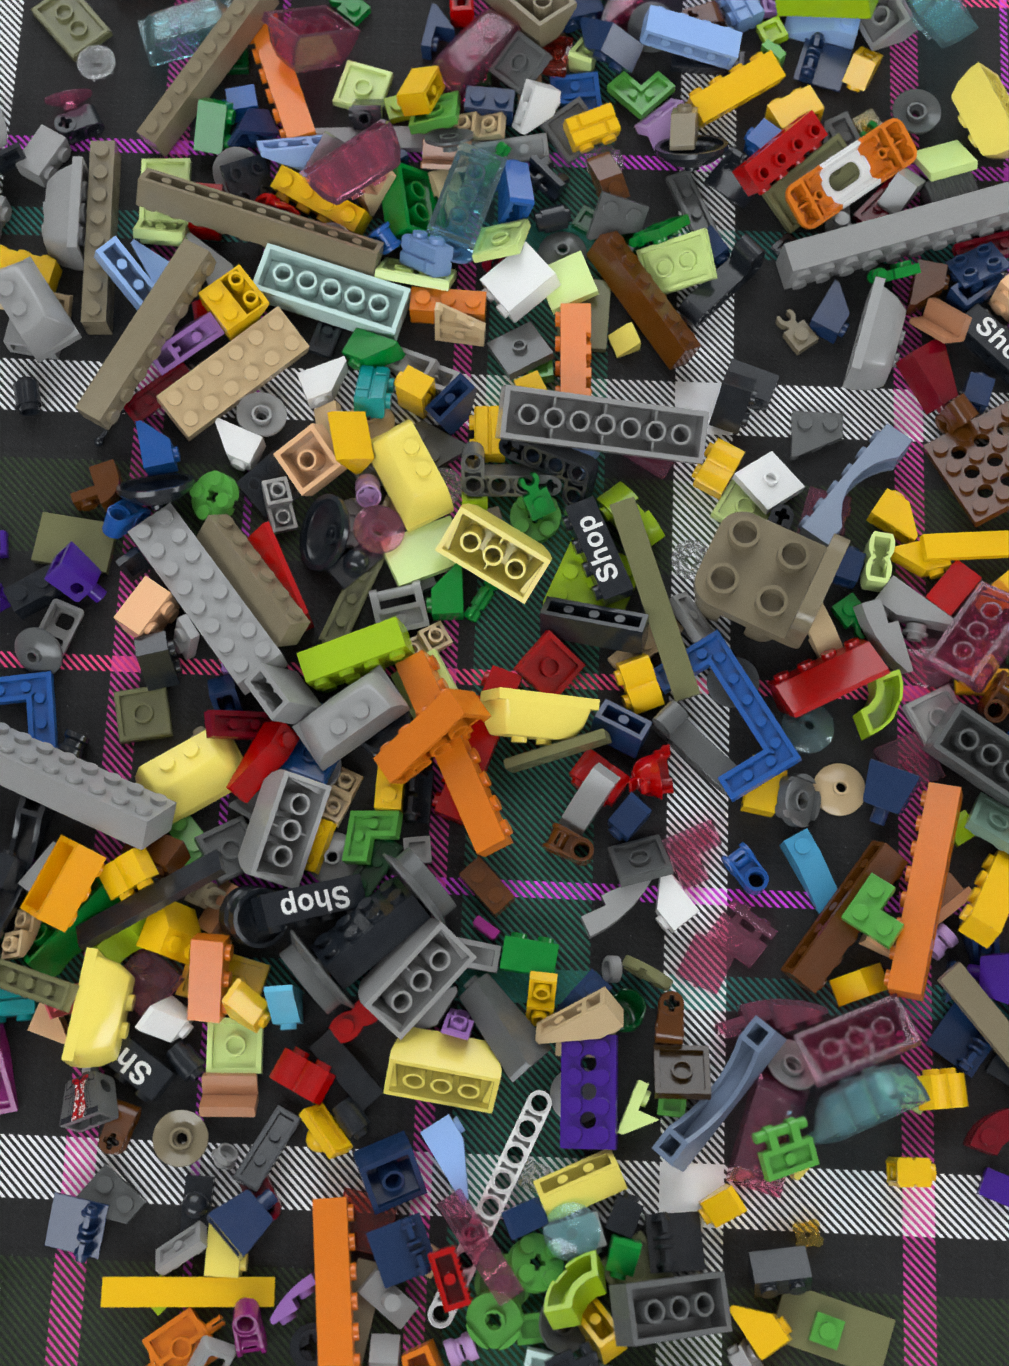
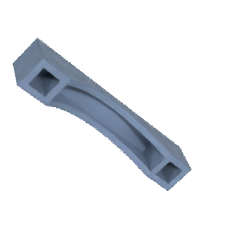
(882, 455)
(692, 1131)

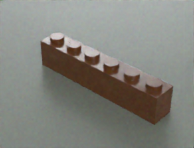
(643, 300)
(831, 936)

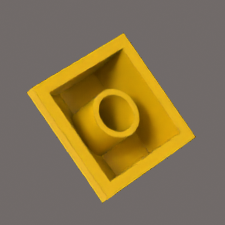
(170, 932)

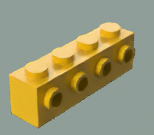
(736, 88)
(292, 187)
(988, 901)

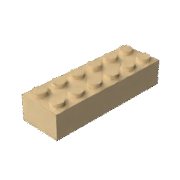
(233, 373)

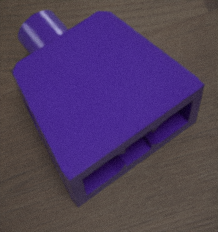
(75, 574)
(993, 975)

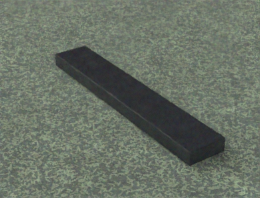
(150, 900)

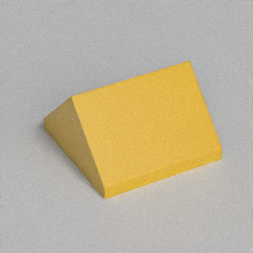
(351, 439)

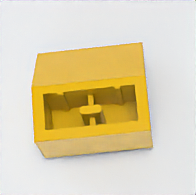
(234, 301)

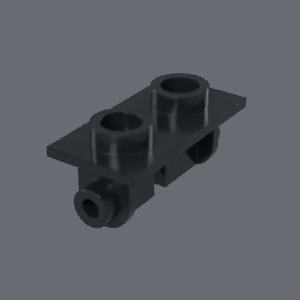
(420, 798)

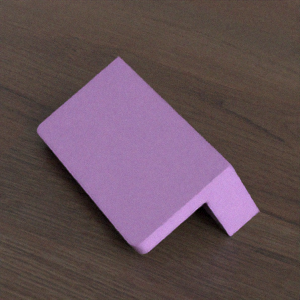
(658, 122)

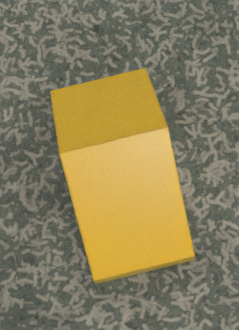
(858, 984)

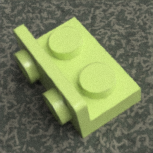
(160, 231)

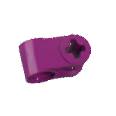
(248, 1332)

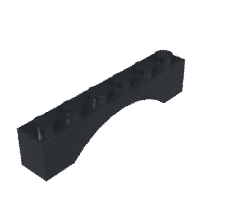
(27, 839)

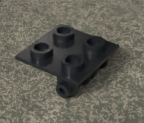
(248, 177)
(725, 182)
(267, 469)
(674, 1242)

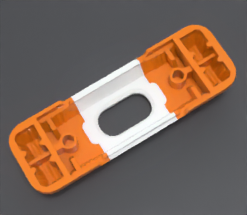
(877, 156)

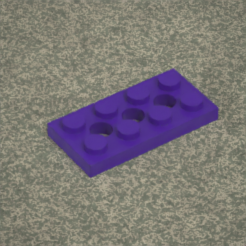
(604, 1104)

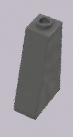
(503, 1026)

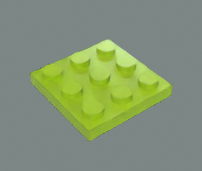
(573, 585)

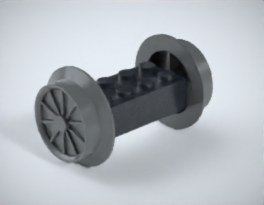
(368, 931)

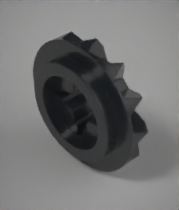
(299, 1340)

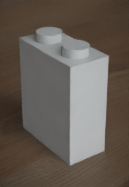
(281, 693)

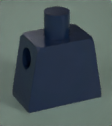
(888, 790)
(243, 1220)

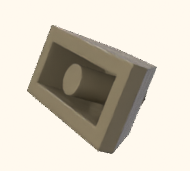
(684, 127)

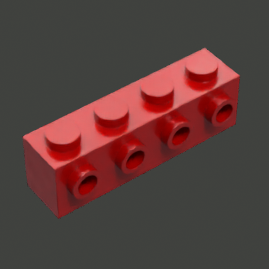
(780, 153)

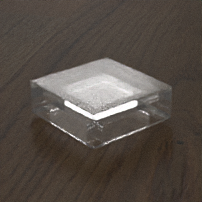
(532, 1171)

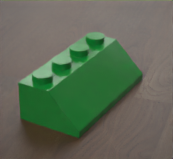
(55, 948)

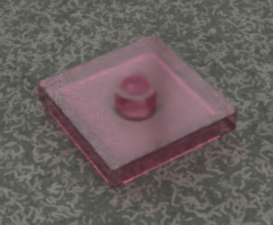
(908, 755)

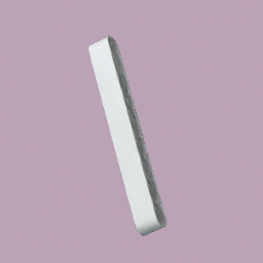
(496, 1193)

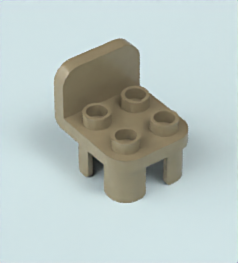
(766, 578)

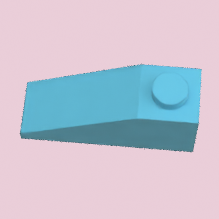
(285, 1006)

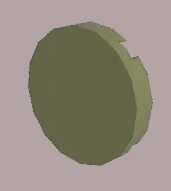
(647, 972)

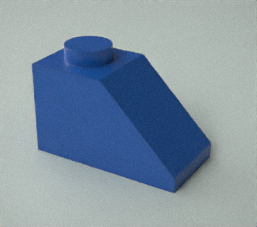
(157, 450)

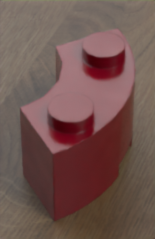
(989, 1132)

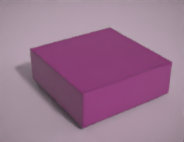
(486, 928)

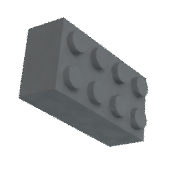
(973, 750)
(670, 1308)

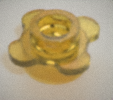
(812, 1227)

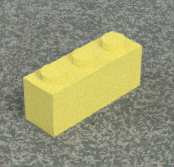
(581, 1182)

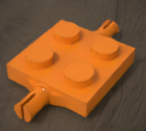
(178, 1339)

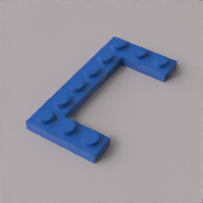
(39, 694)
(777, 751)

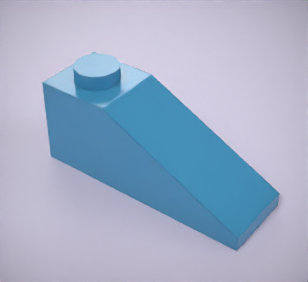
(810, 868)

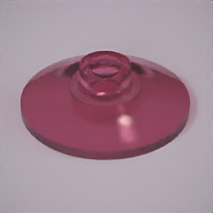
(68, 99)
(378, 519)
(922, 674)

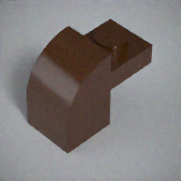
(106, 479)

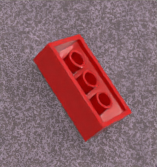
(268, 547)
(827, 677)

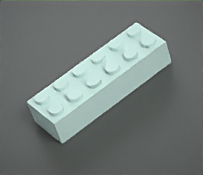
(331, 292)

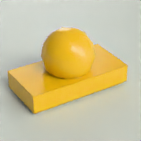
(324, 1132)

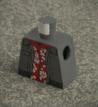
(89, 1101)

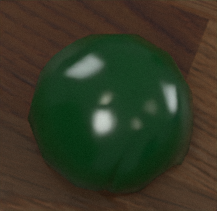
(633, 1006)

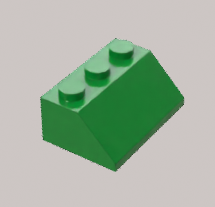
(409, 201)

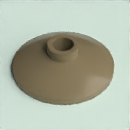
(166, 1138)

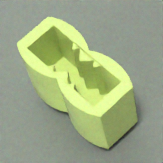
(877, 561)

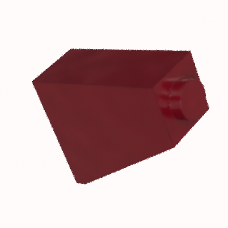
(929, 376)

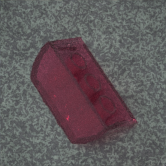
(310, 37)
(474, 51)
(355, 164)
(975, 639)
(857, 1040)
(766, 1105)

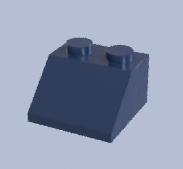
(611, 44)
(389, 1172)

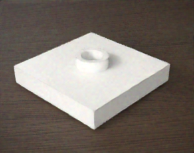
(768, 482)

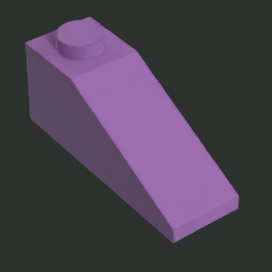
(187, 342)

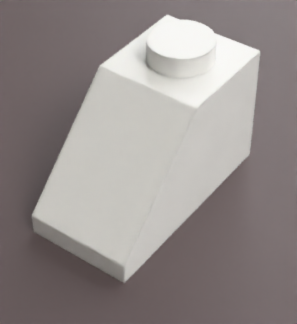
(535, 105)
(323, 381)
(241, 445)
(673, 905)
(166, 1020)

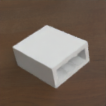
(519, 283)

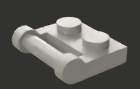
(412, 614)

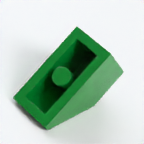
(371, 350)
(447, 596)
(622, 1256)

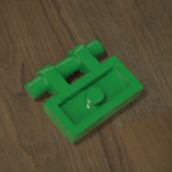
(659, 231)
(897, 271)

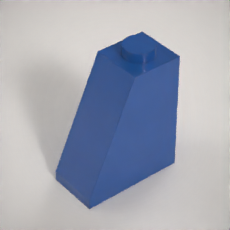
(515, 192)

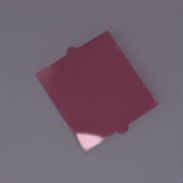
(705, 963)

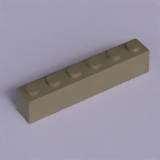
(253, 580)

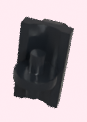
(545, 179)

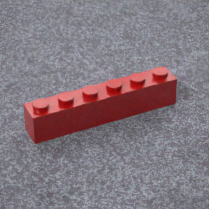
(480, 740)

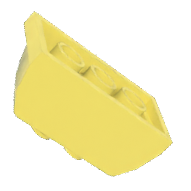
(984, 111)
(410, 476)
(495, 551)
(535, 715)
(192, 773)
(99, 1012)
(443, 1070)

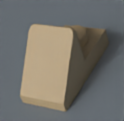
(375, 194)

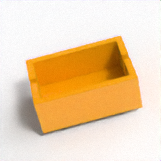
(63, 883)

